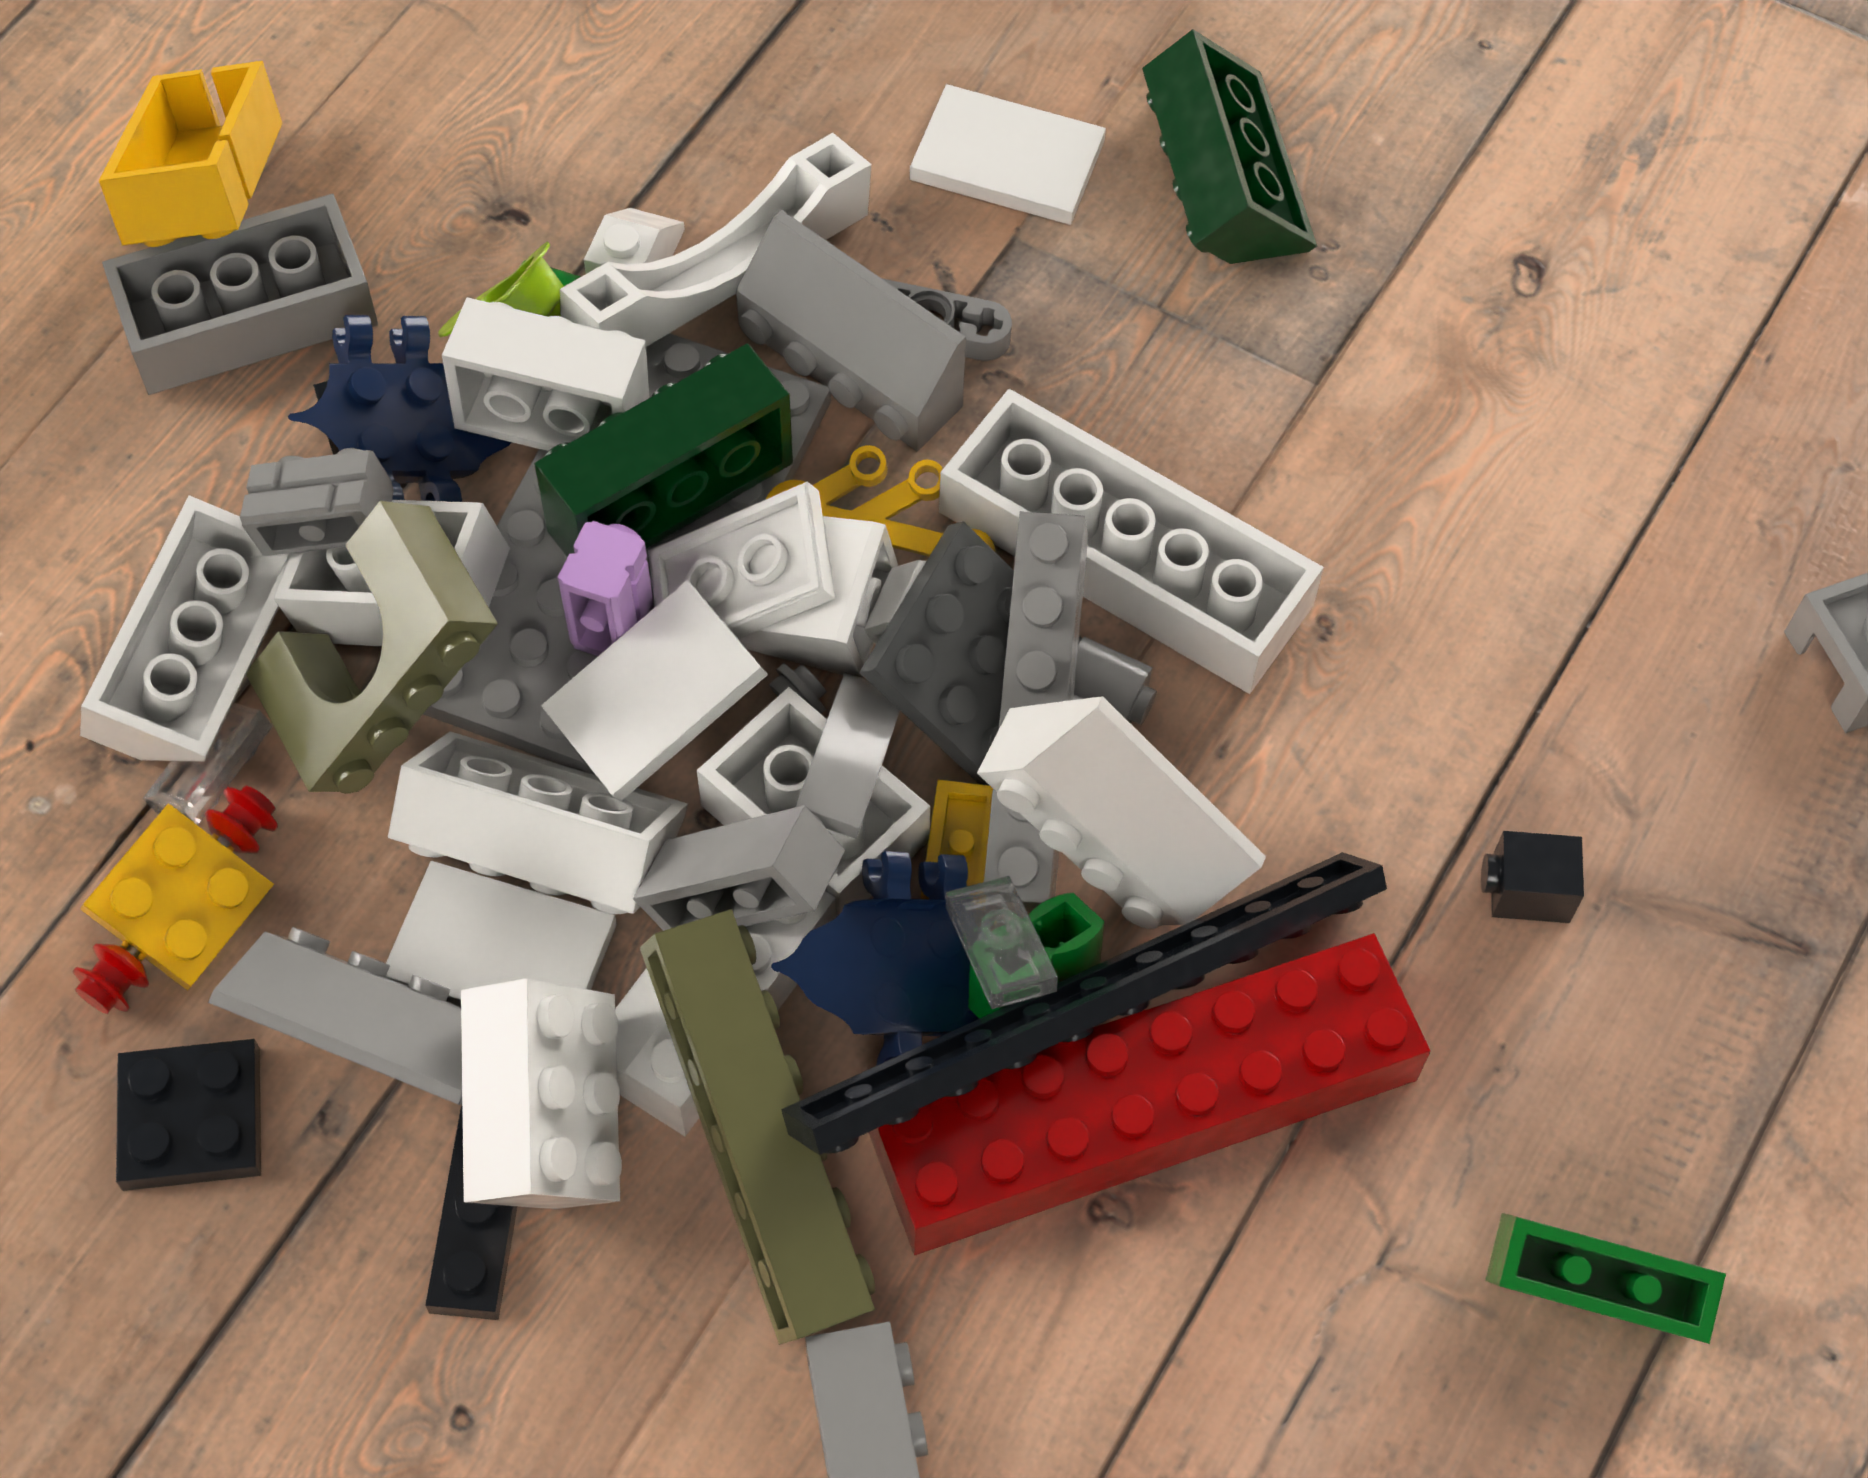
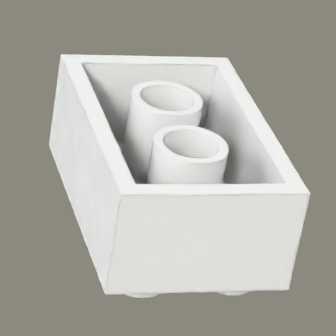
(538, 375)
(329, 595)
(766, 770)
(539, 1095)

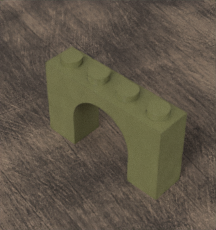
(429, 629)

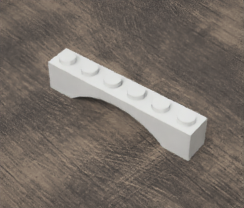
(818, 186)

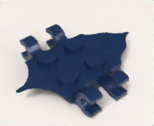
(397, 410)
(891, 959)

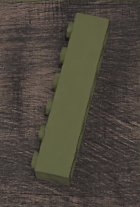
(739, 1085)

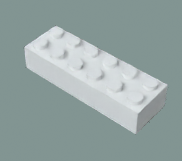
(1152, 545)

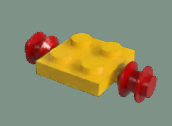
(176, 897)

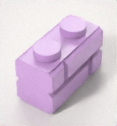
(604, 586)

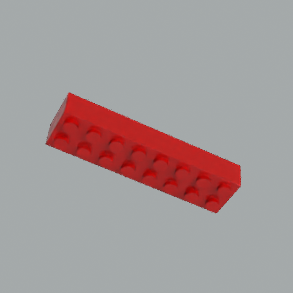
(1154, 1093)

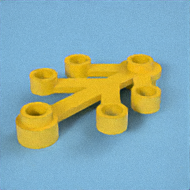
(884, 505)

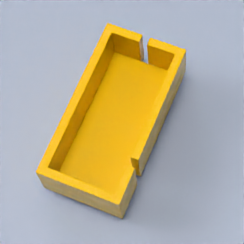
(180, 168)

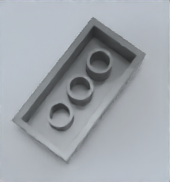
(240, 296)

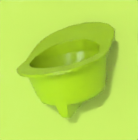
(528, 289)

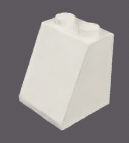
(834, 632)

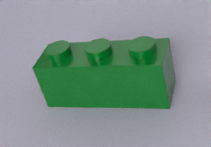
(1605, 1278)

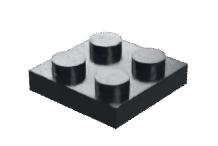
(188, 1114)

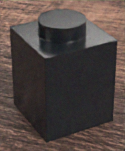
(1534, 876)

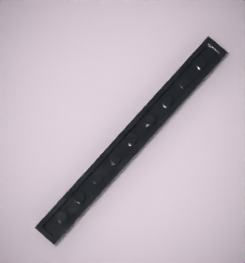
(1118, 986)

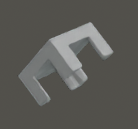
(1840, 623)

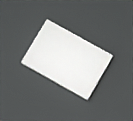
(1007, 154)
(754, 562)
(653, 690)
(490, 932)

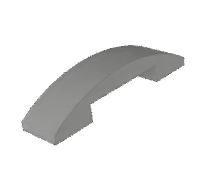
(849, 756)

